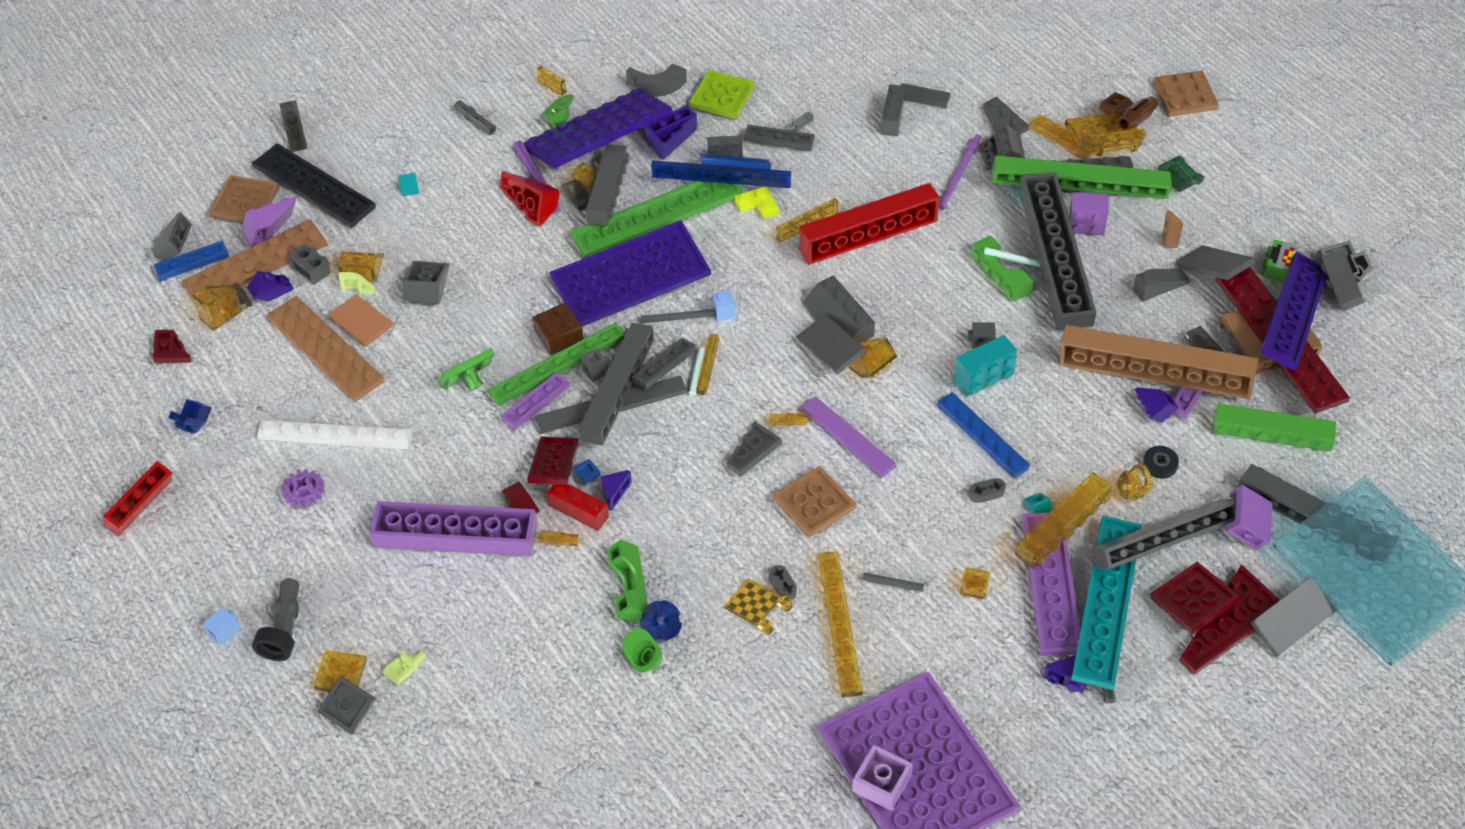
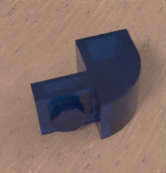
(192, 416)

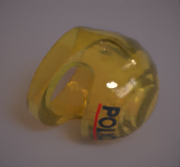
(1129, 483)

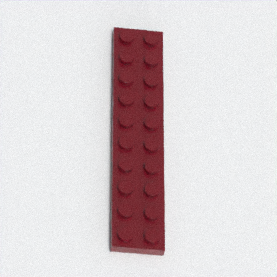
(1311, 376)

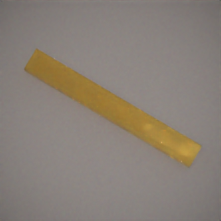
(840, 624)

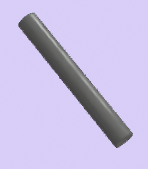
(893, 582)

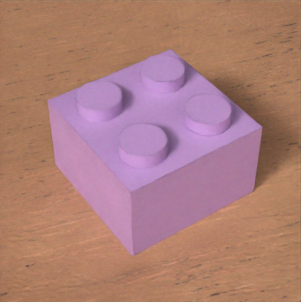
(882, 777)

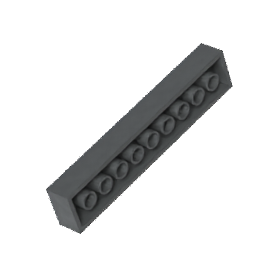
(1057, 251)

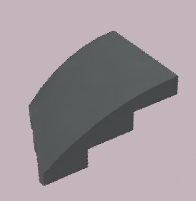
(1359, 261)

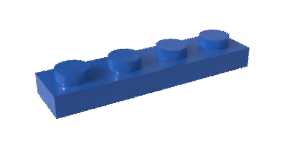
(734, 161)
(191, 260)

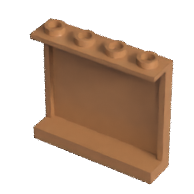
(1250, 343)

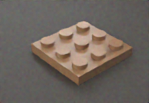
(1185, 93)
(241, 195)
(814, 501)

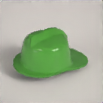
(558, 111)
(642, 650)

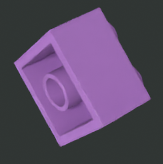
(1089, 213)

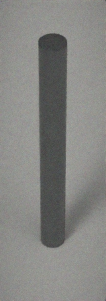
(677, 316)

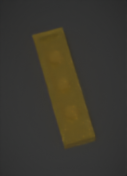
(791, 227)

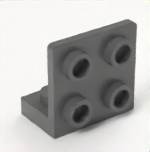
(725, 145)

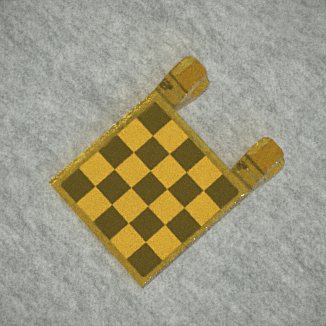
(755, 602)

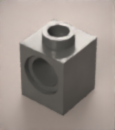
(981, 333)
(594, 364)

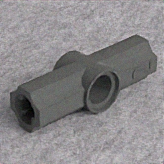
(286, 606)

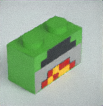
(1279, 260)

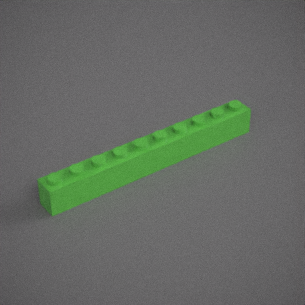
(1086, 176)

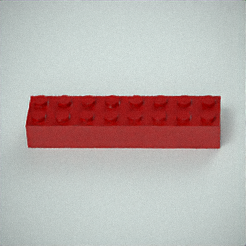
(868, 223)

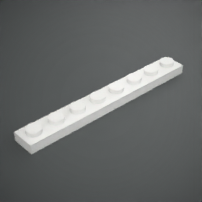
(335, 434)

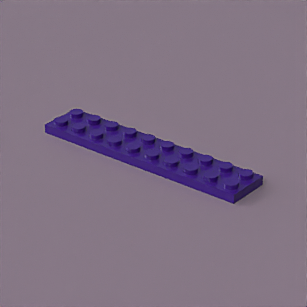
(1294, 311)

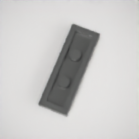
(926, 96)

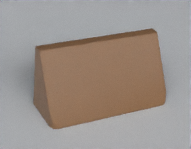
(1171, 230)

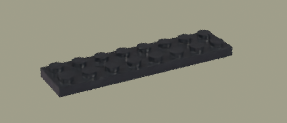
(314, 185)

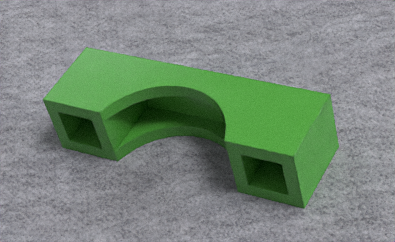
(1013, 282)
(627, 563)

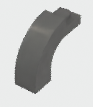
(659, 84)

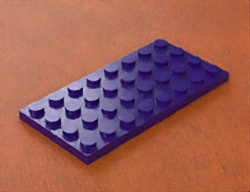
(597, 128)
(630, 273)

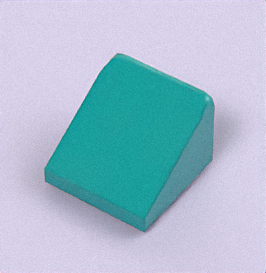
(408, 184)
(1039, 503)

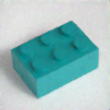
(985, 365)

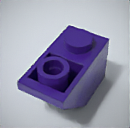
(269, 286)
(1157, 403)
(1061, 673)

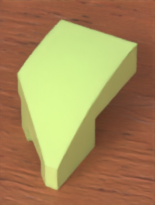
(355, 281)
(403, 666)

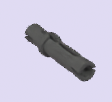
(463, 108)

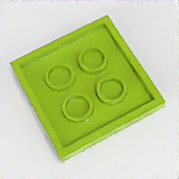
(722, 94)

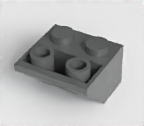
(1003, 143)

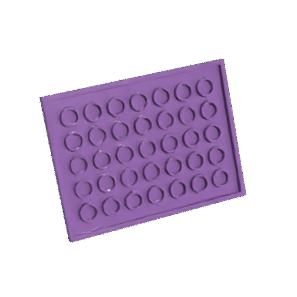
(951, 775)

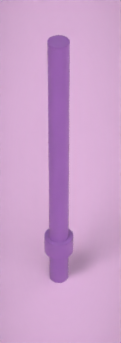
(971, 149)

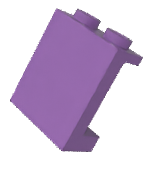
(1252, 518)

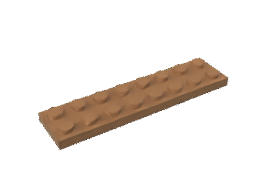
(262, 257)
(325, 348)

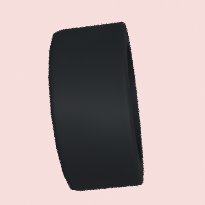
(273, 644)

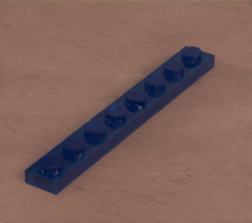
(721, 174)

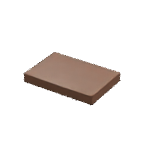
(360, 320)

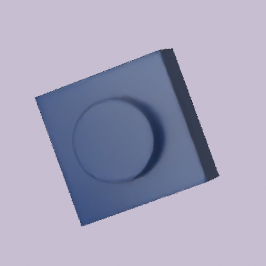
(586, 471)

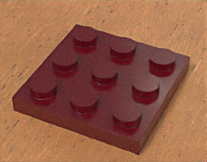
(1195, 597)

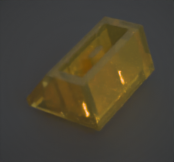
(217, 305)

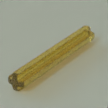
(707, 365)

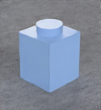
(723, 305)
(221, 625)

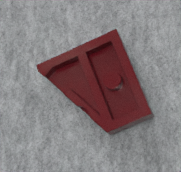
(169, 348)

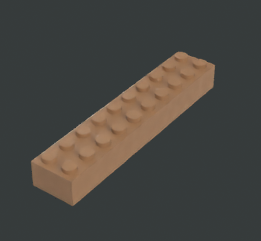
(1158, 361)

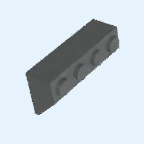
(836, 302)

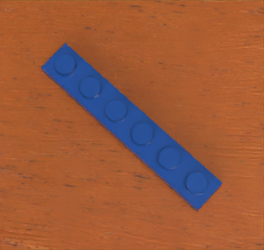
(983, 435)

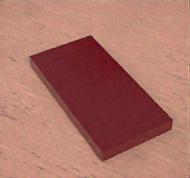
(553, 460)

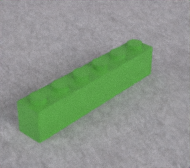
(1274, 427)

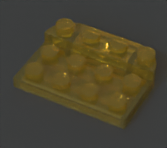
(1102, 134)

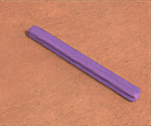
(530, 164)

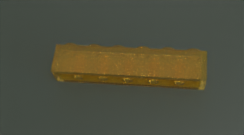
(1063, 520)

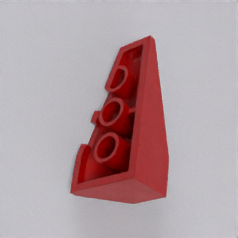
(532, 197)

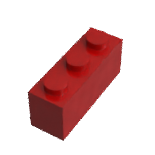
(578, 505)

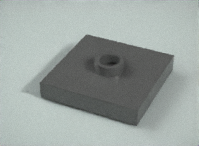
(346, 705)

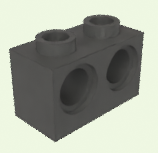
(309, 263)

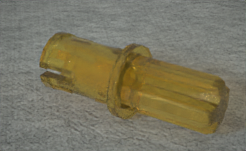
(788, 419)
(559, 538)

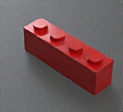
(137, 498)

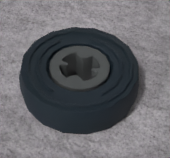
(1162, 453)

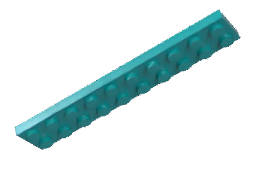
(1105, 613)

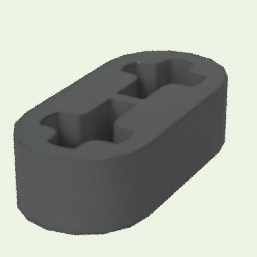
(987, 490)
(786, 581)

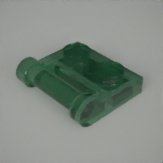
(1179, 176)

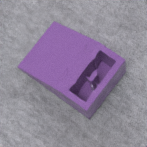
(266, 221)

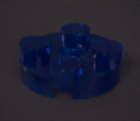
(650, 622)

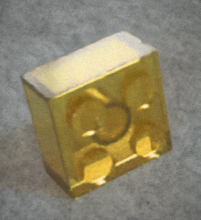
(585, 175)
(975, 583)

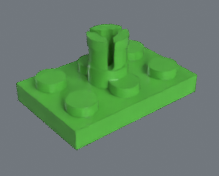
(467, 371)

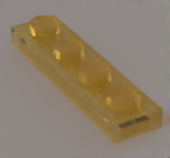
(1057, 134)

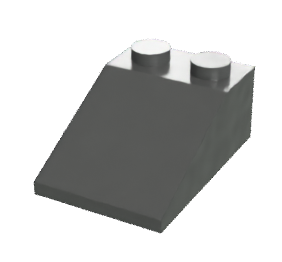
(425, 282)

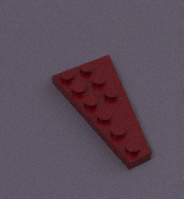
(1232, 625)

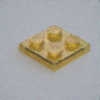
(339, 664)

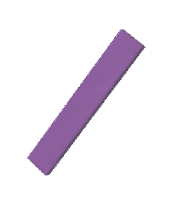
(848, 437)

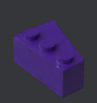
(671, 131)

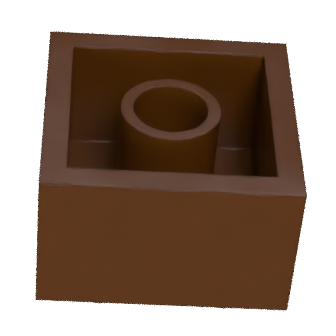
(557, 328)

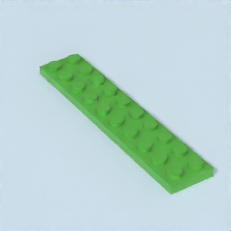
(653, 214)

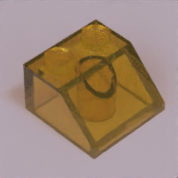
(361, 262)
(878, 356)

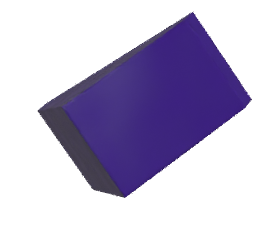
(615, 486)

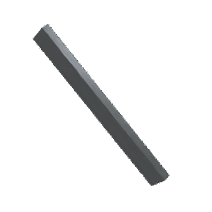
(636, 397)

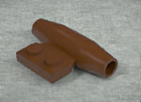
(1131, 113)

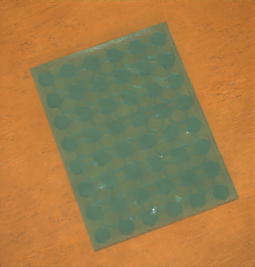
(1377, 569)

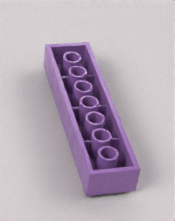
(454, 528)

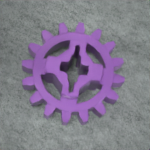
(303, 488)

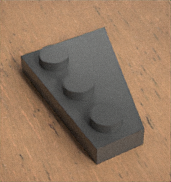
(1002, 115)
(753, 449)

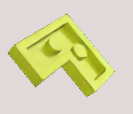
(760, 199)

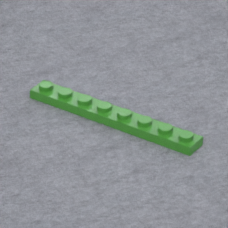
(557, 363)

